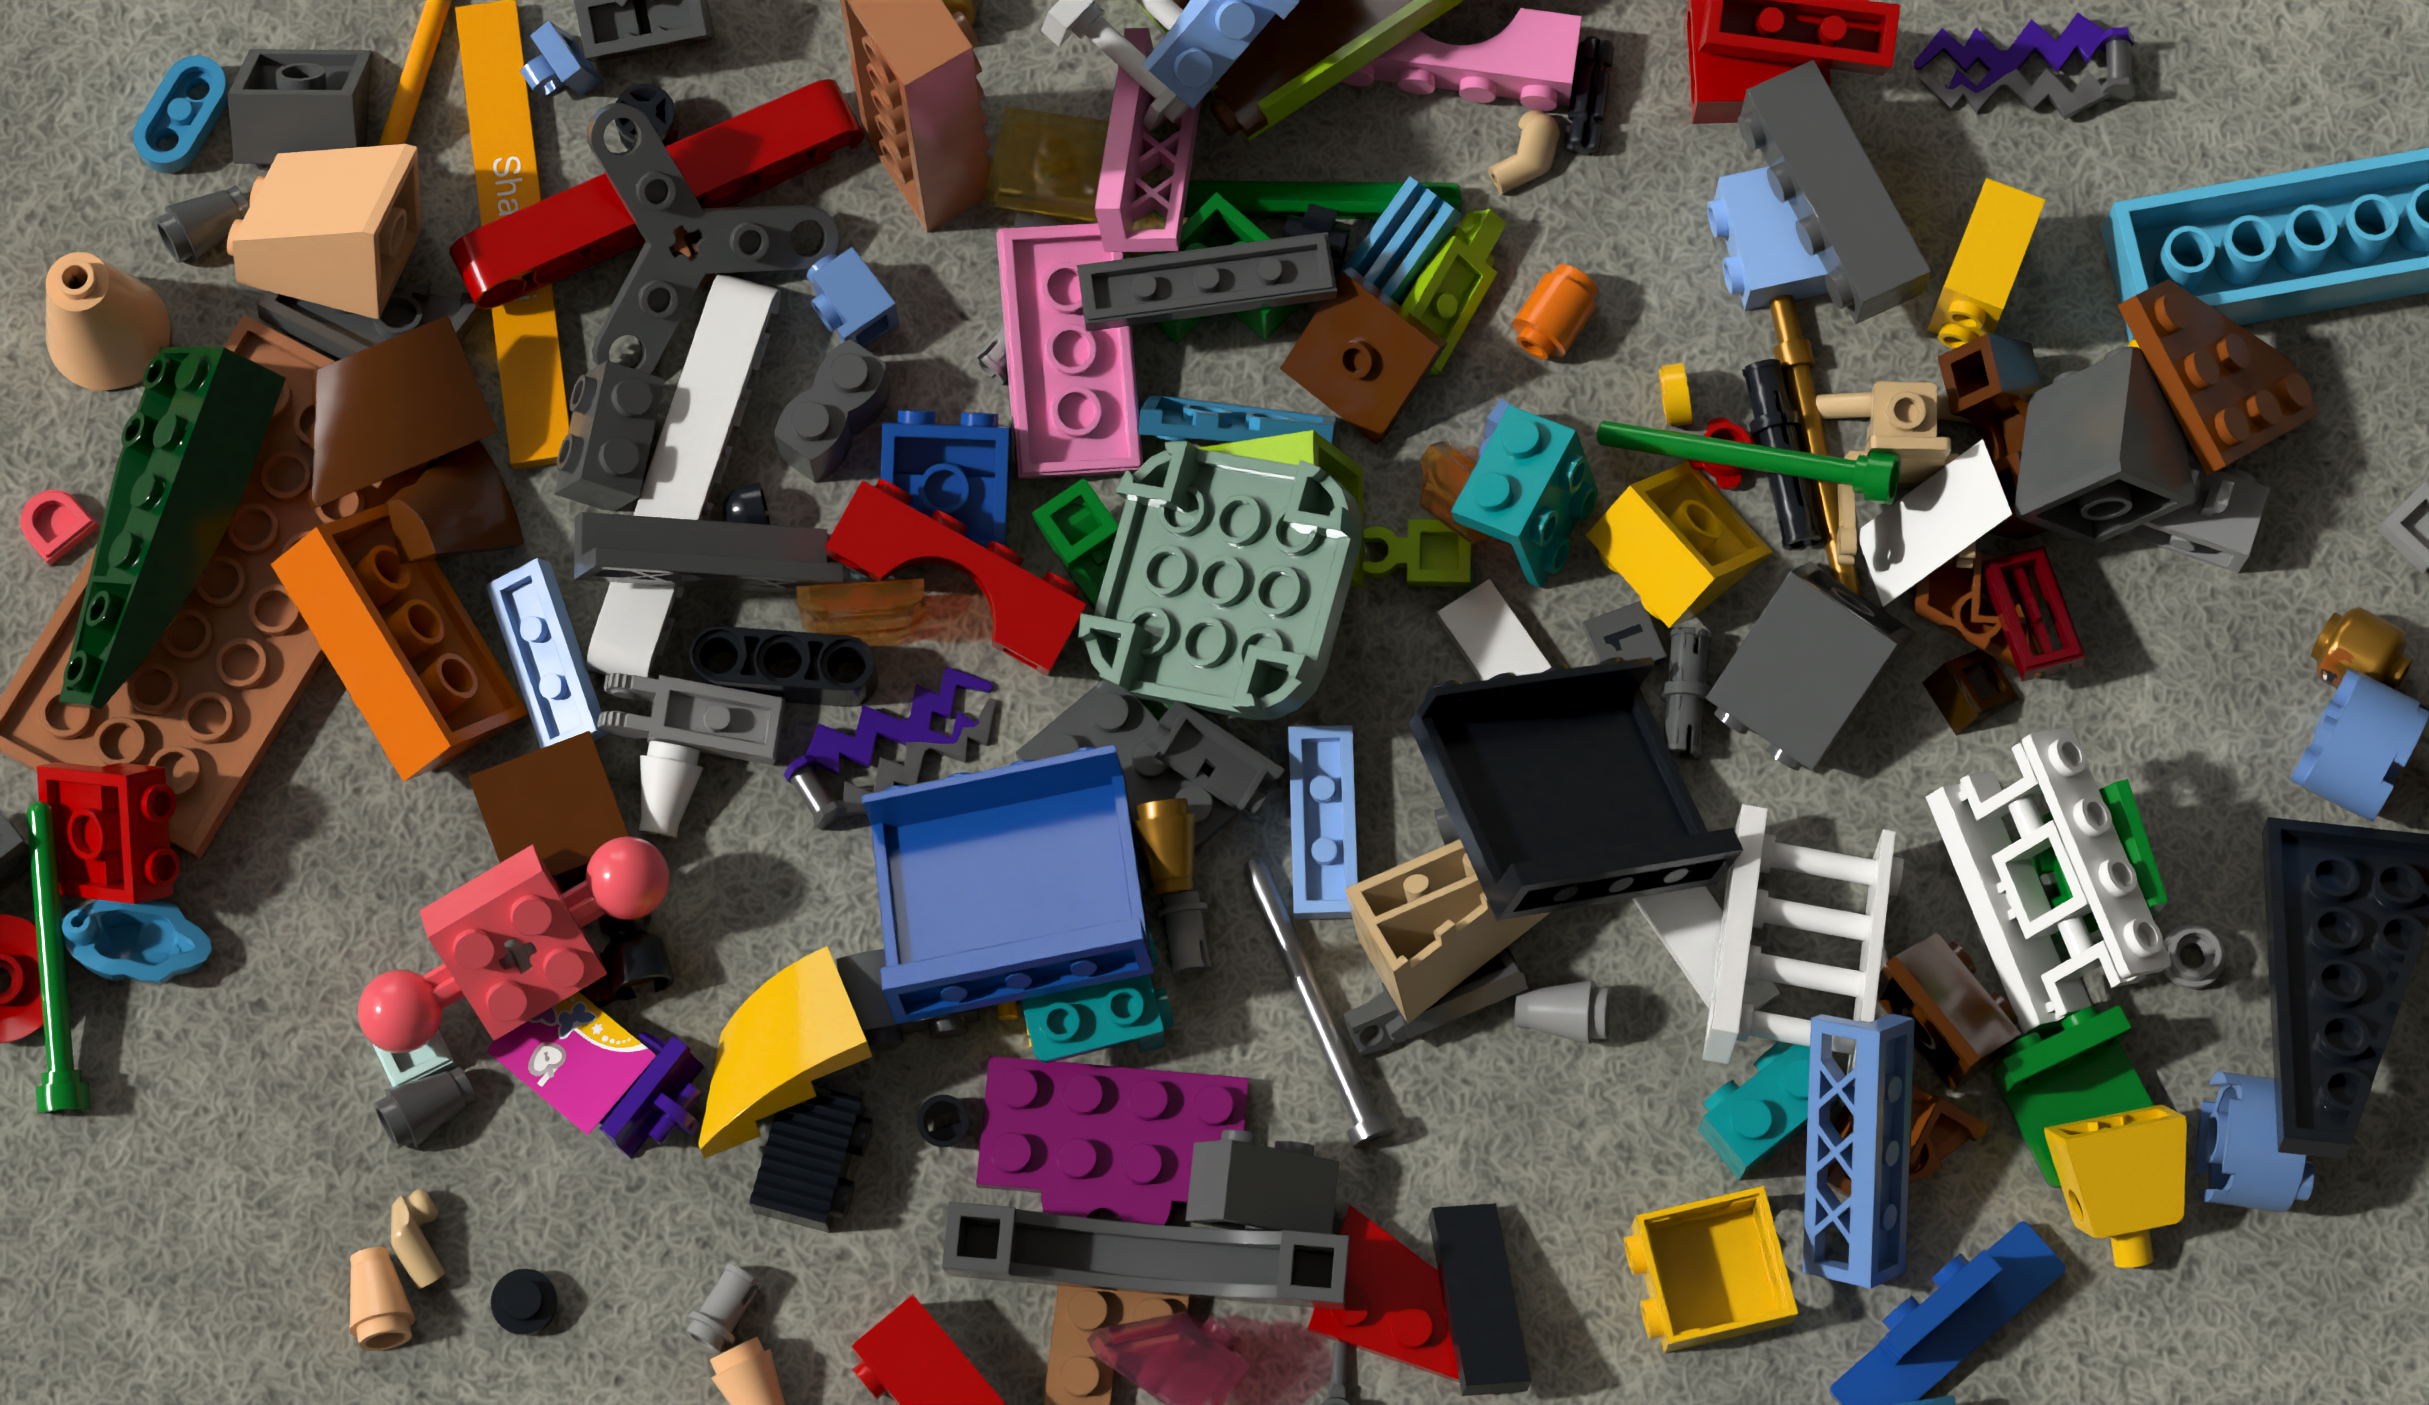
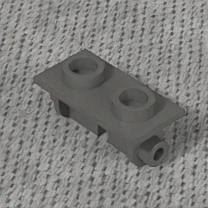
(1193, 737)

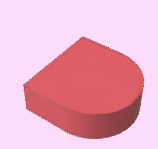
(55, 524)

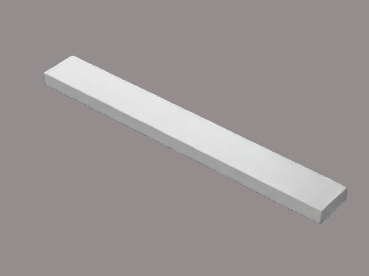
(1683, 919)

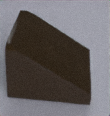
(1969, 690)

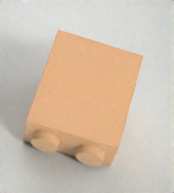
(331, 226)

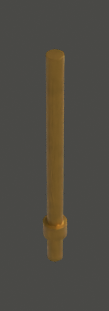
(1797, 361)

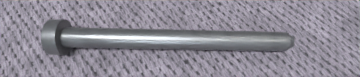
(1368, 1125)

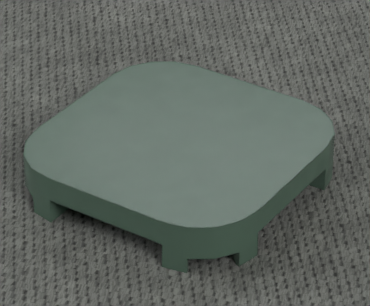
(1224, 582)

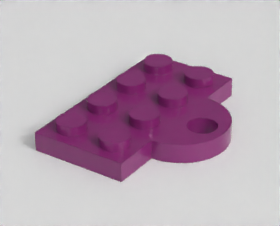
(1101, 1134)

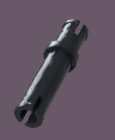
(1776, 427)

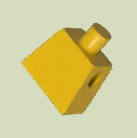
(2123, 1176)

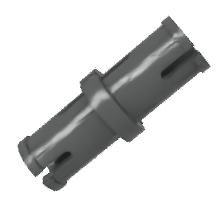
(1686, 692)

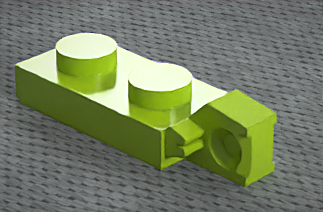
(1456, 279)

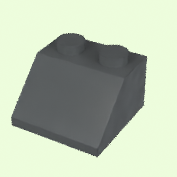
(298, 103)

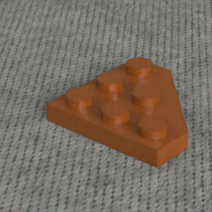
(2216, 375)

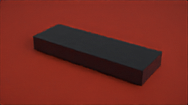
(1479, 1299)

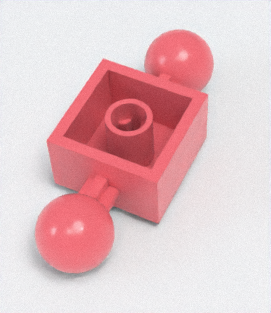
(514, 983)

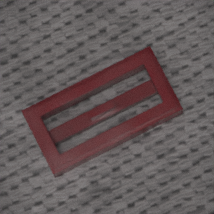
(2047, 658)

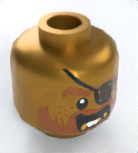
(2363, 644)

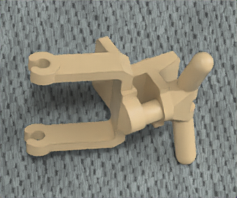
(1900, 423)

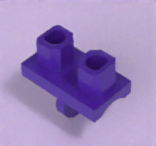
(657, 1099)

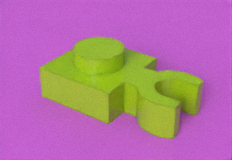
(1430, 553)

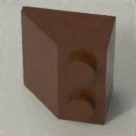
(1956, 1020)

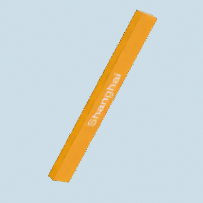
(507, 182)

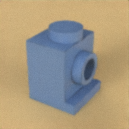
(851, 298)

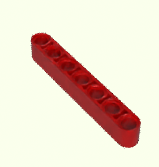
(593, 224)

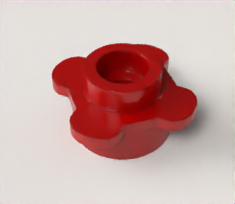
(1726, 476)

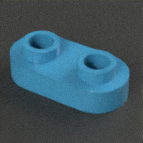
(178, 115)

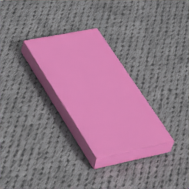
(1066, 385)

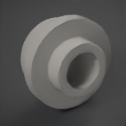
(2210, 949)

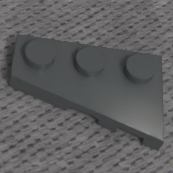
(348, 333)

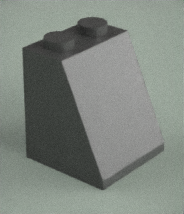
(2102, 452)
(1807, 666)

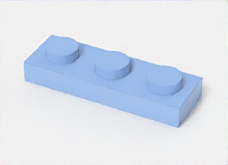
(545, 653)
(1322, 820)

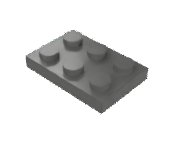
(1117, 717)

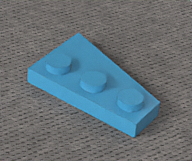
(1193, 419)

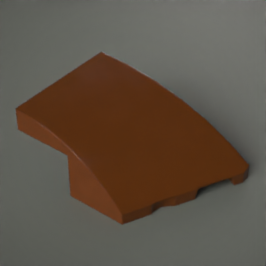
(393, 410)

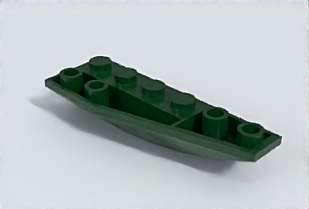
(167, 507)

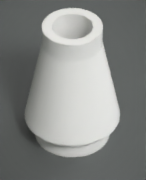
(667, 785)

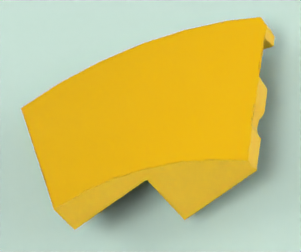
(778, 1044)

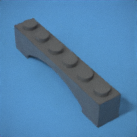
(1146, 1258)

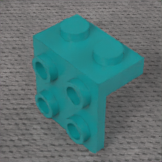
(1529, 491)
(1098, 1017)

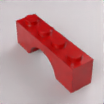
(887, 535)

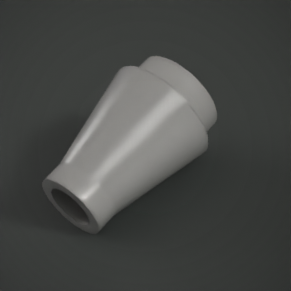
(1567, 1010)

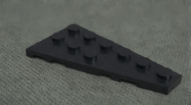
(2341, 949)

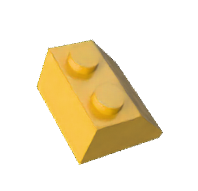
(1677, 543)

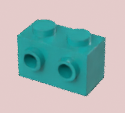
(1763, 1113)

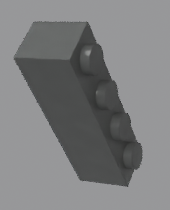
(1833, 193)

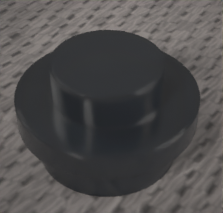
(524, 1302)

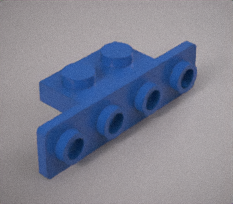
(1951, 1323)

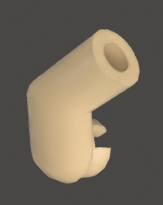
(1534, 154)
(408, 1238)

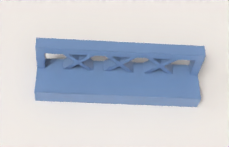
(1879, 1151)

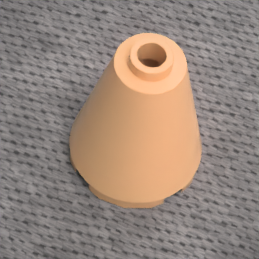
(102, 323)

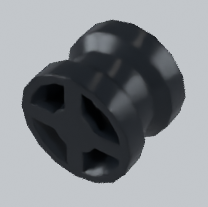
(652, 102)

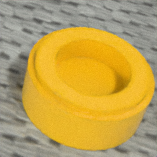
(1675, 394)

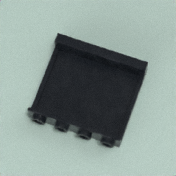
(1566, 789)

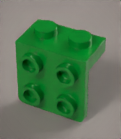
(2069, 1079)

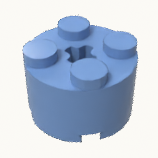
(2361, 744)
(2241, 1148)

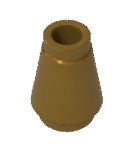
(1167, 843)

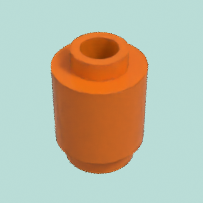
(1555, 312)

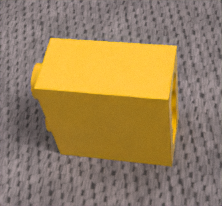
(1985, 264)
(1711, 1270)

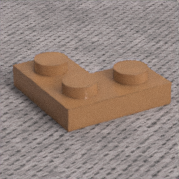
(1073, 1369)

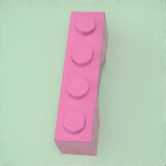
(1524, 62)

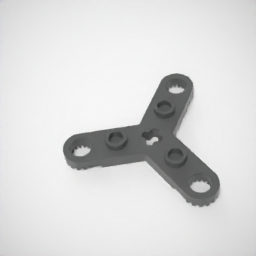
(661, 201)

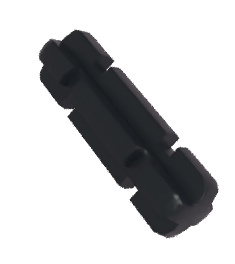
(1589, 96)

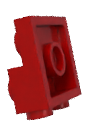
(111, 830)

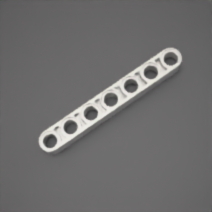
(687, 462)

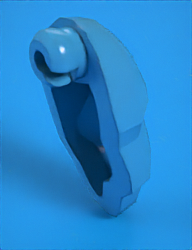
(135, 940)

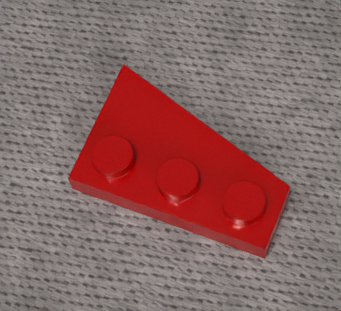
(1390, 1303)

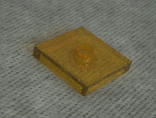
(1047, 164)

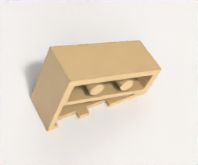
(1429, 926)

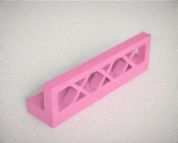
(1127, 162)

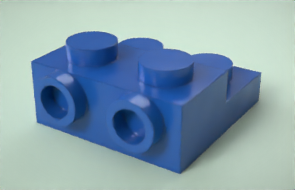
(952, 468)

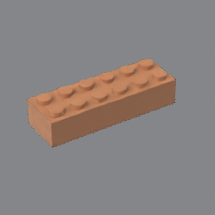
(921, 101)

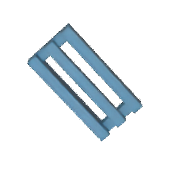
(1393, 237)

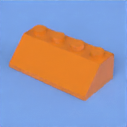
(398, 642)

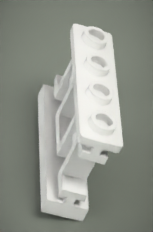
(2009, 894)

